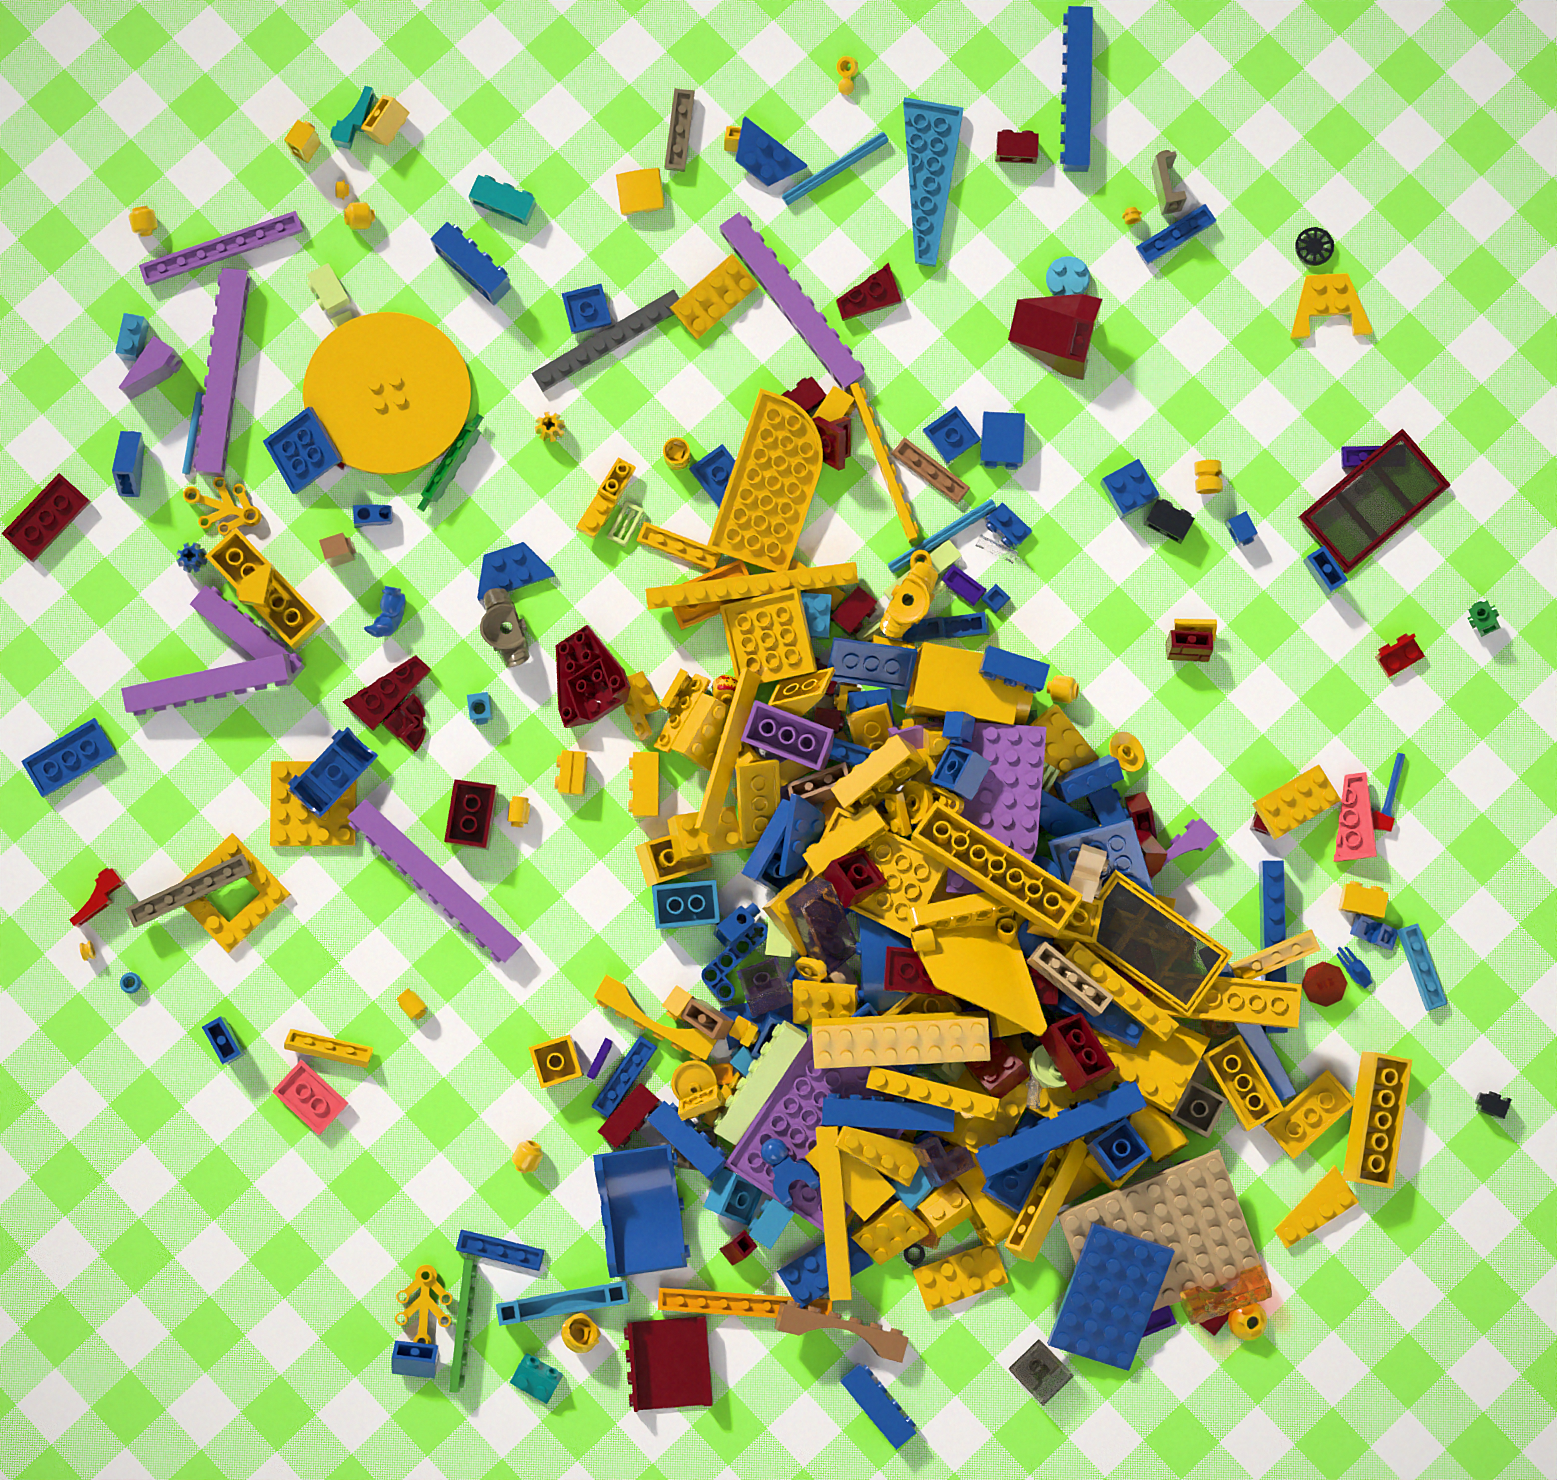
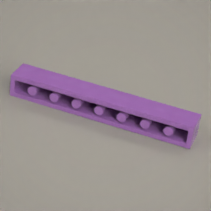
(207, 683)

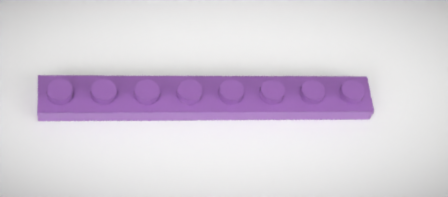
(220, 248)

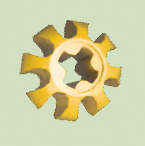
(545, 422)

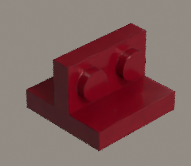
(835, 440)

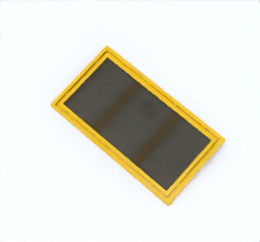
(1156, 945)

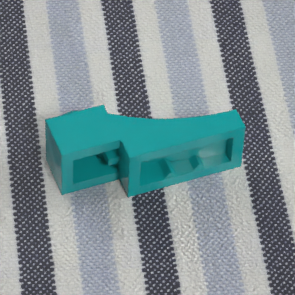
(345, 130)

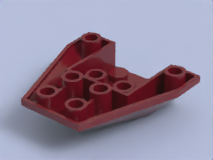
(1057, 330)
(588, 679)

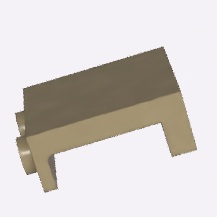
(1168, 201)

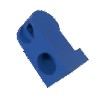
(372, 515)

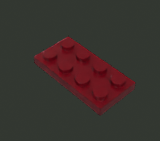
(46, 517)

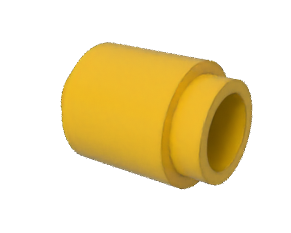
(518, 811)
(412, 1004)

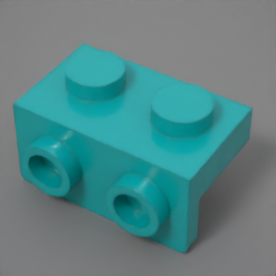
(536, 1378)

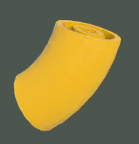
(1158, 1132)

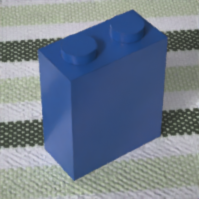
(1002, 440)

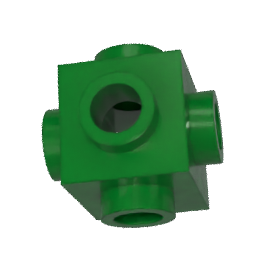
(1483, 617)

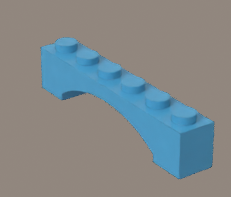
(562, 1302)

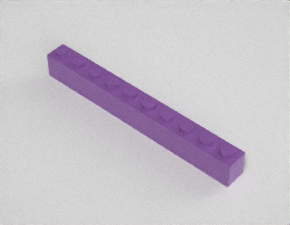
(791, 301)
(222, 373)
(435, 881)

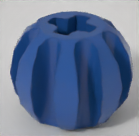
(187, 553)

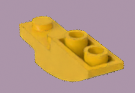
(606, 498)

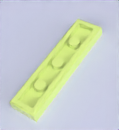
(941, 559)

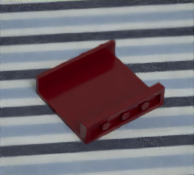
(668, 1363)

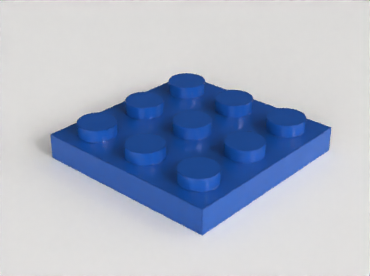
(302, 450)

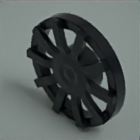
(1314, 246)

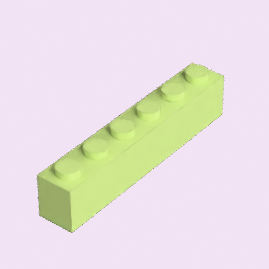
(759, 1082)

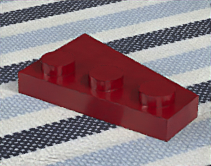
(871, 295)

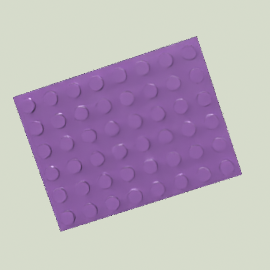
(792, 1116)

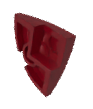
(407, 723)

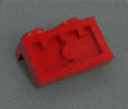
(1400, 655)

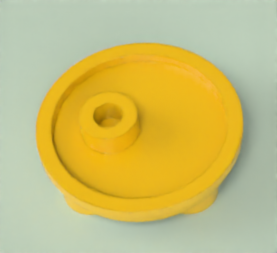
(692, 1078)

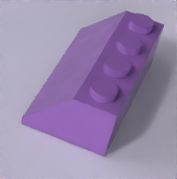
(789, 736)

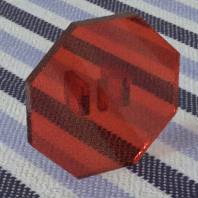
(1324, 984)

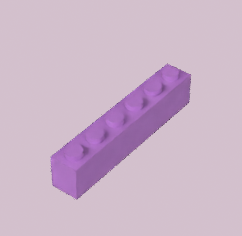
(241, 628)

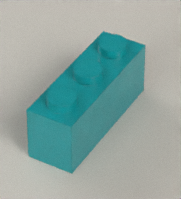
(502, 199)

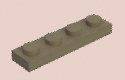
(679, 130)

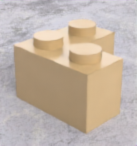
(1087, 872)

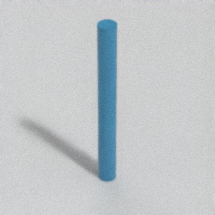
(192, 434)

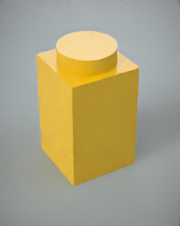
(950, 681)

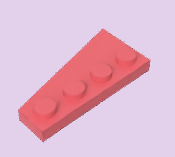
(1356, 826)

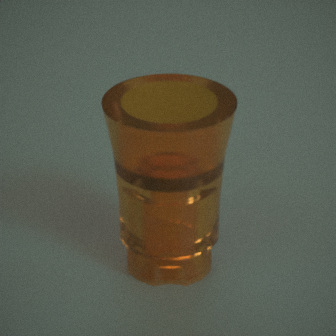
(1210, 1029)

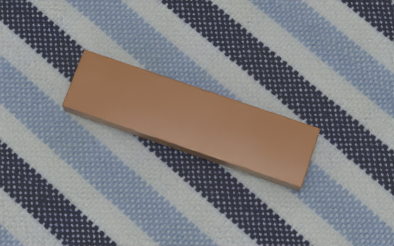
(930, 470)

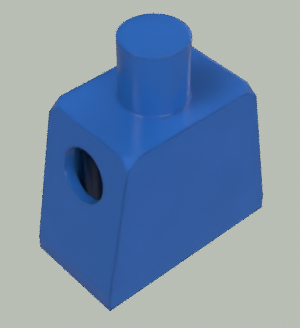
(731, 929)

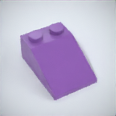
(152, 367)

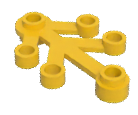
(225, 508)
(424, 1302)

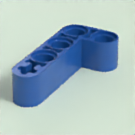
(737, 957)

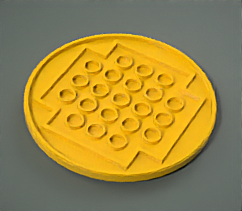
(388, 392)

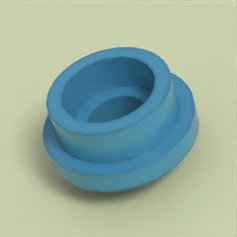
(124, 982)

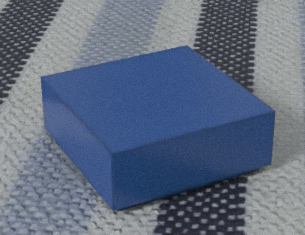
(995, 598)

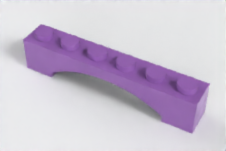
(1197, 837)

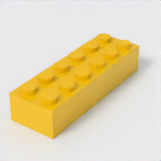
(286, 608)
(1377, 1119)

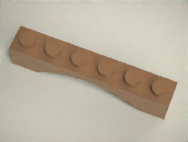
(797, 1321)

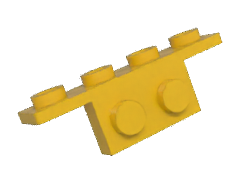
(640, 703)
(681, 712)

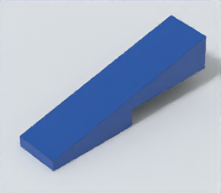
(948, 628)

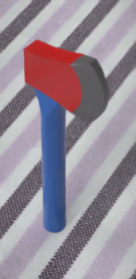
(1384, 820)

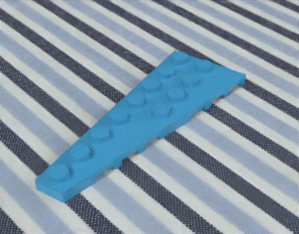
(931, 150)

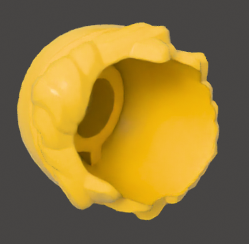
(580, 1333)

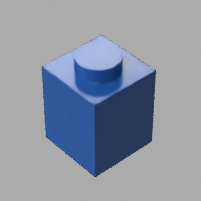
(958, 727)

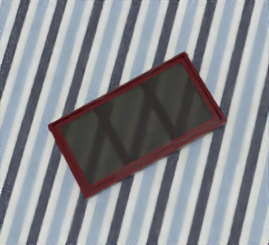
(1374, 501)

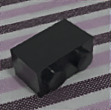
(1169, 520)

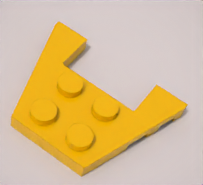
(1329, 297)

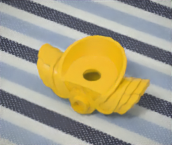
(921, 585)

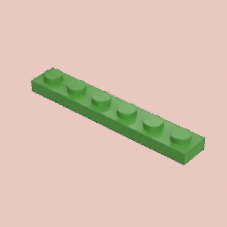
(462, 1334)

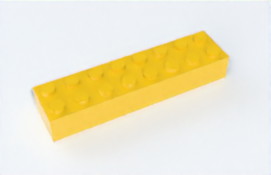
(996, 869)
(901, 1039)

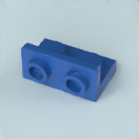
(1008, 526)

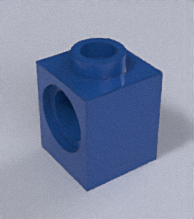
(1241, 529)

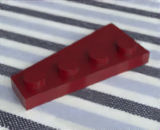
(387, 692)

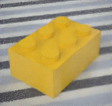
(702, 732)
(692, 843)

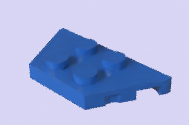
(764, 155)
(512, 569)
(803, 829)

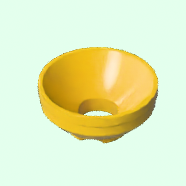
(1238, 1322)

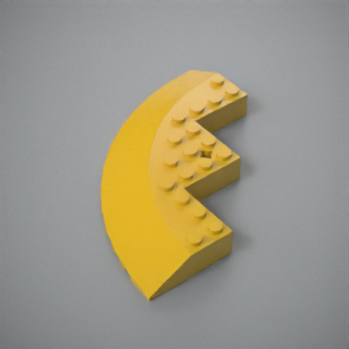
(1156, 1066)

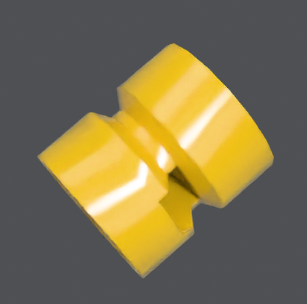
(676, 453)
(1208, 477)

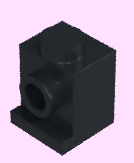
(1492, 1104)

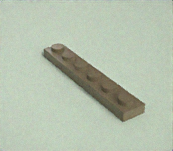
(188, 890)

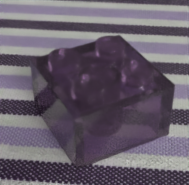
(764, 986)

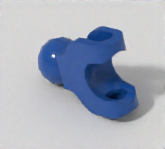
(786, 1169)

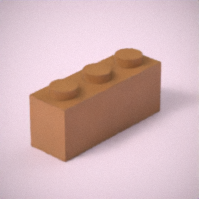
(817, 787)

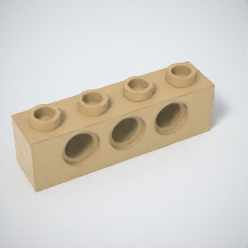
(1070, 979)

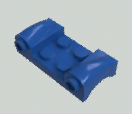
(332, 772)

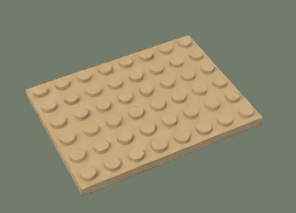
(1182, 1209)

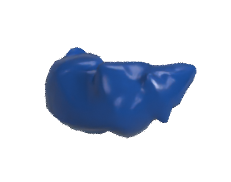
(392, 613)

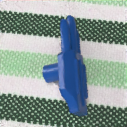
(1356, 969)

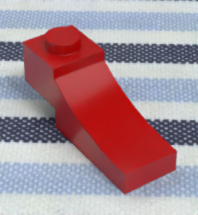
(106, 883)

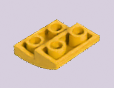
(640, 191)

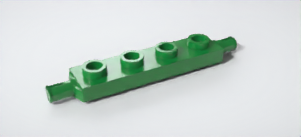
(451, 462)

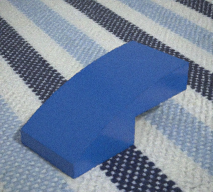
(1374, 932)

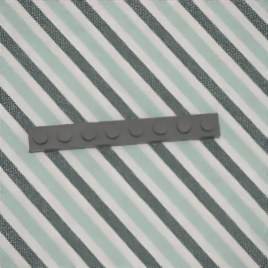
(605, 342)

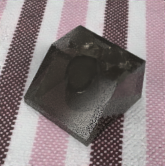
(1041, 1372)

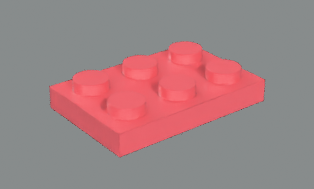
(310, 1097)

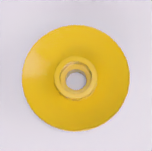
(1127, 751)

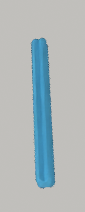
(835, 168)
(944, 534)

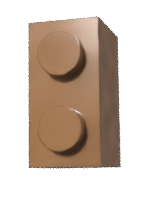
(337, 549)
(707, 1019)

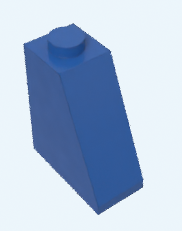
(128, 463)

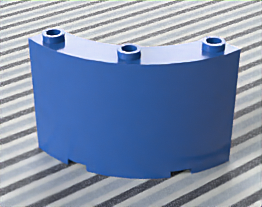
(872, 948)
(641, 1210)

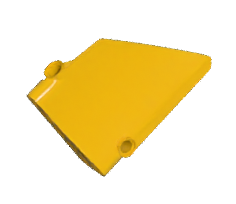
(973, 957)

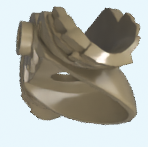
(501, 609)

